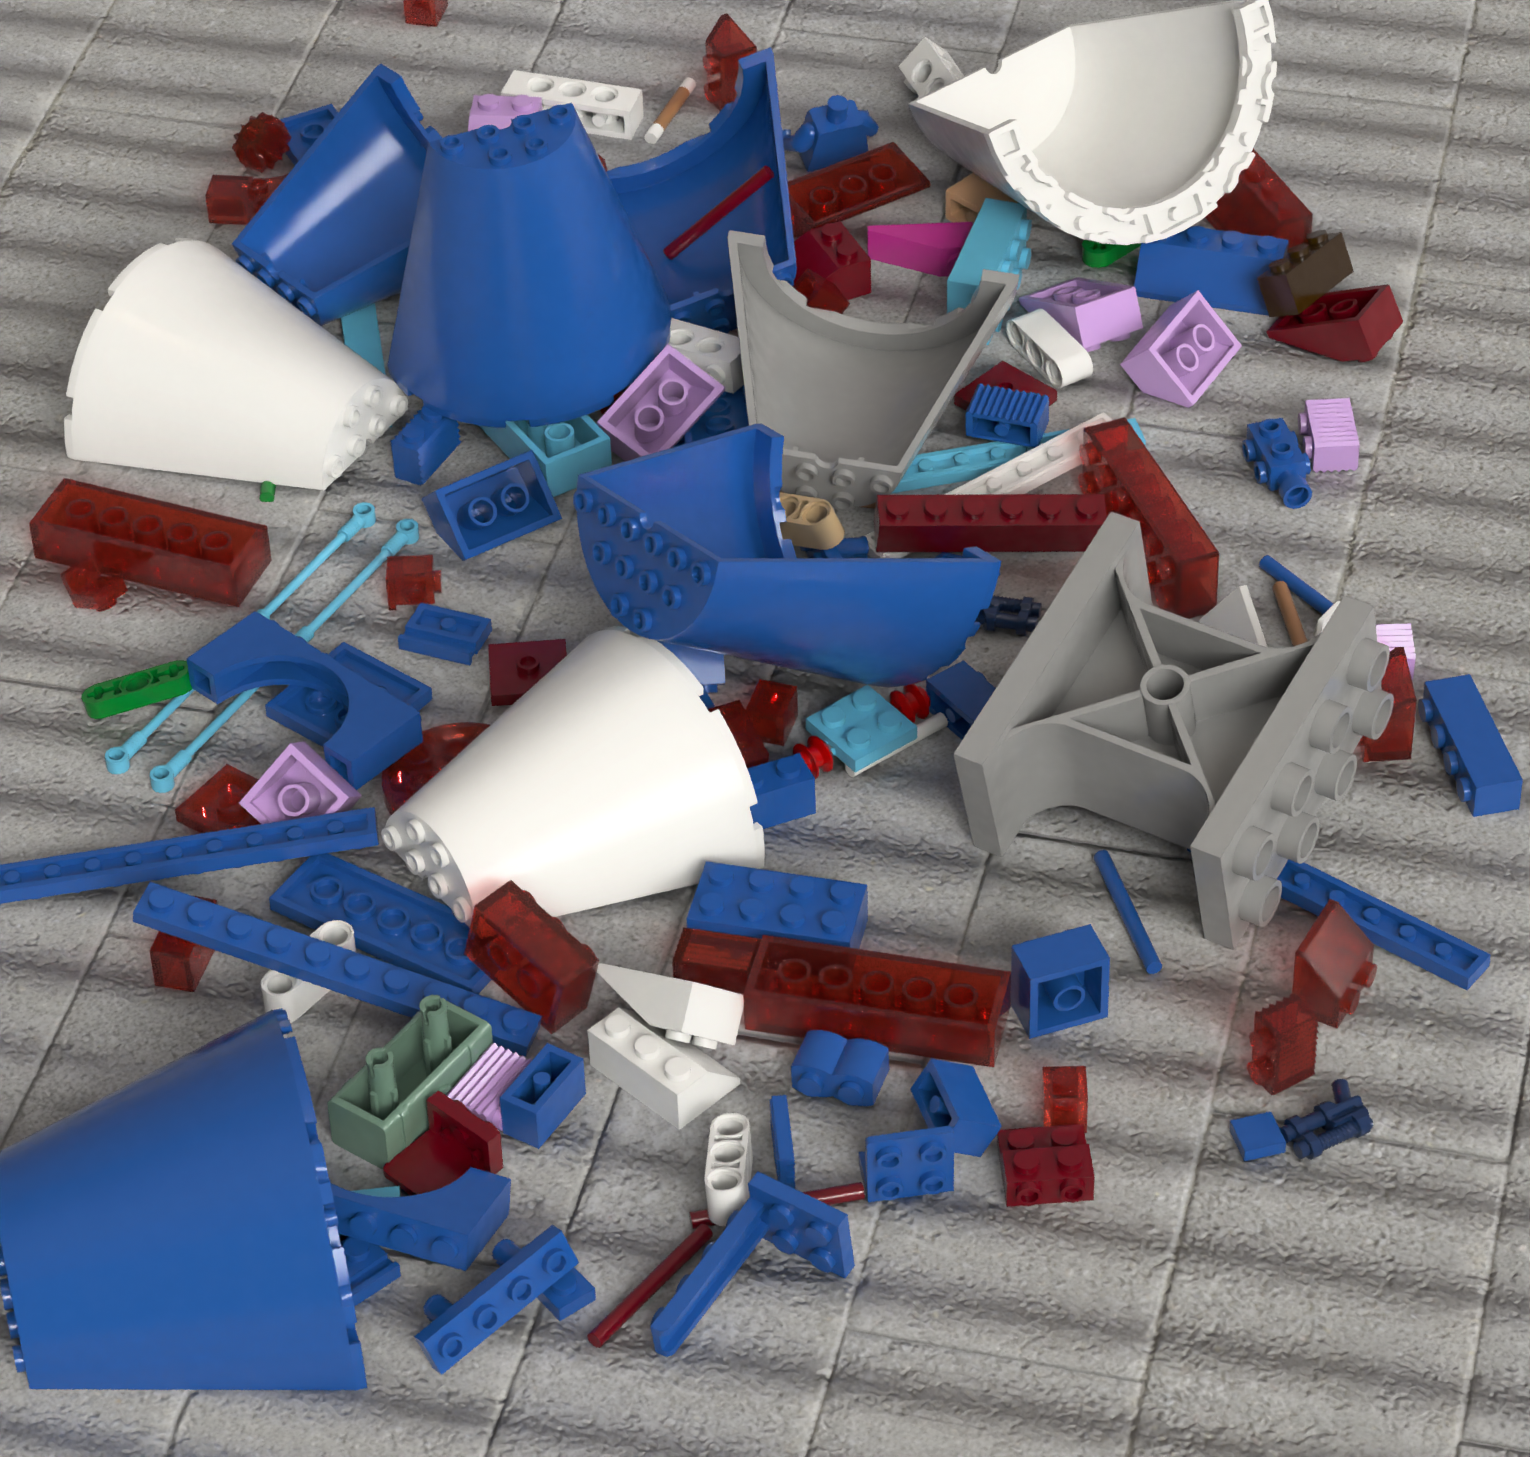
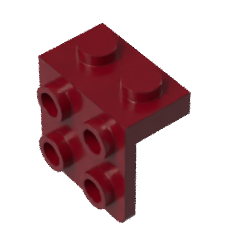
(447, 1149)

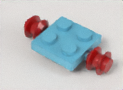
(862, 728)

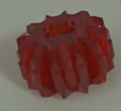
(261, 142)

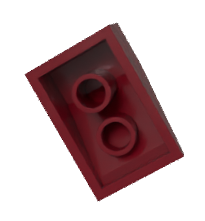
(836, 257)
(1343, 324)

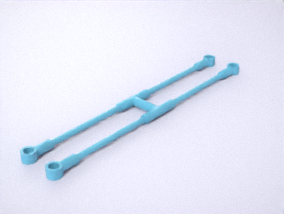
(163, 776)

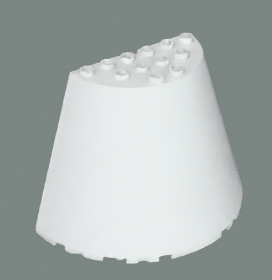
(1117, 120)

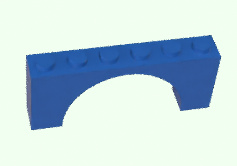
(263, 653)
(437, 1225)

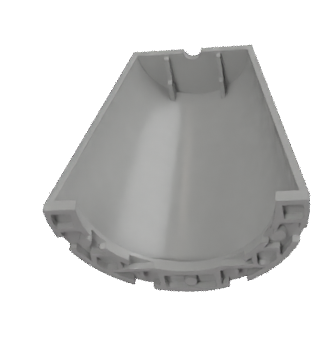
(849, 389)

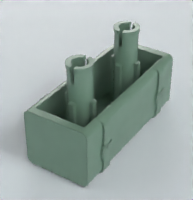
(386, 1099)

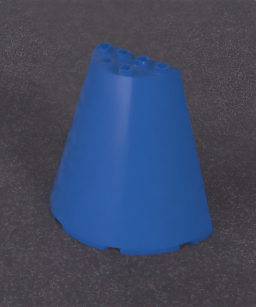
(687, 182)
(347, 210)
(523, 279)

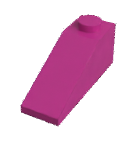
(919, 247)

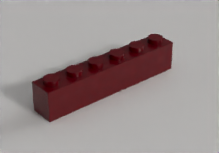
(988, 522)

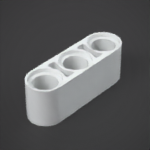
(1049, 348)
(298, 995)
(728, 1166)

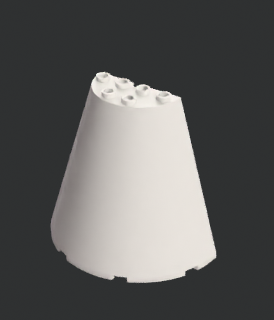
(219, 378)
(586, 789)

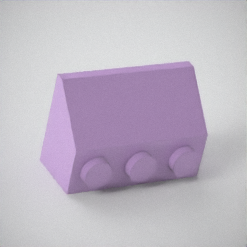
(1182, 352)
(659, 406)

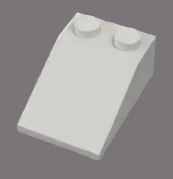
(679, 1005)

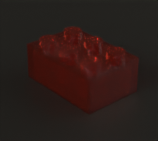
(531, 956)

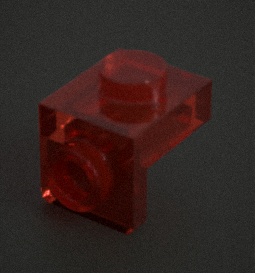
(91, 589)

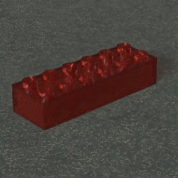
(151, 541)
(1176, 548)
(878, 997)

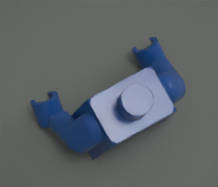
(831, 134)

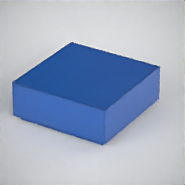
(1257, 1136)

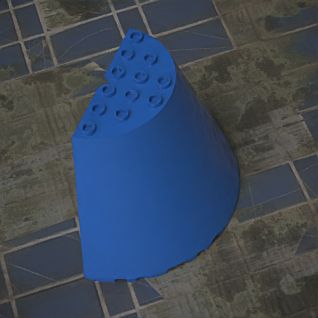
(698, 560)
(182, 1232)

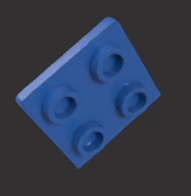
(908, 1164)

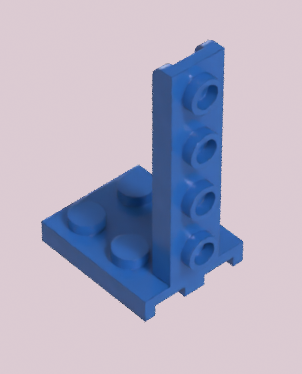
(772, 1212)

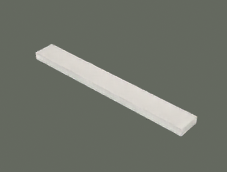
(1022, 472)

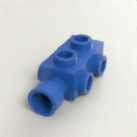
(1278, 460)

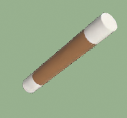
(670, 110)

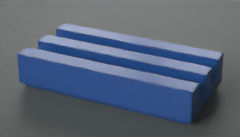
(782, 1140)

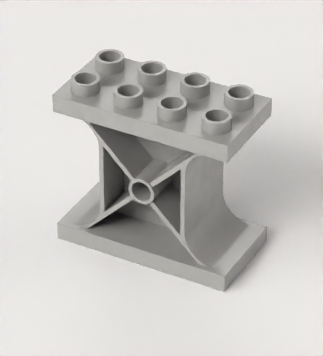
(1176, 730)

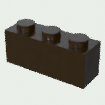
(1305, 273)

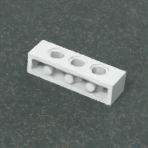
(928, 68)
(600, 106)
(711, 351)

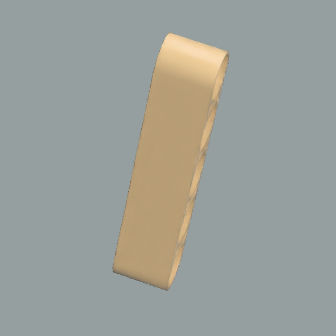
(810, 522)

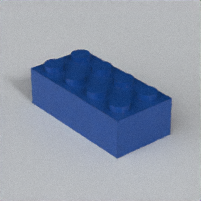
(779, 905)

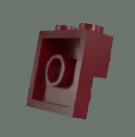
(1045, 1165)

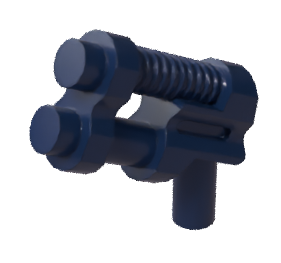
(1024, 622)
(1340, 1119)

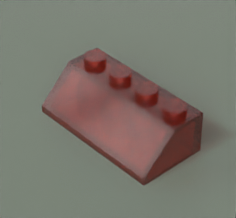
(853, 187)
(1262, 206)

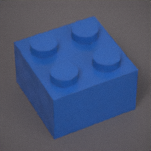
(1059, 981)

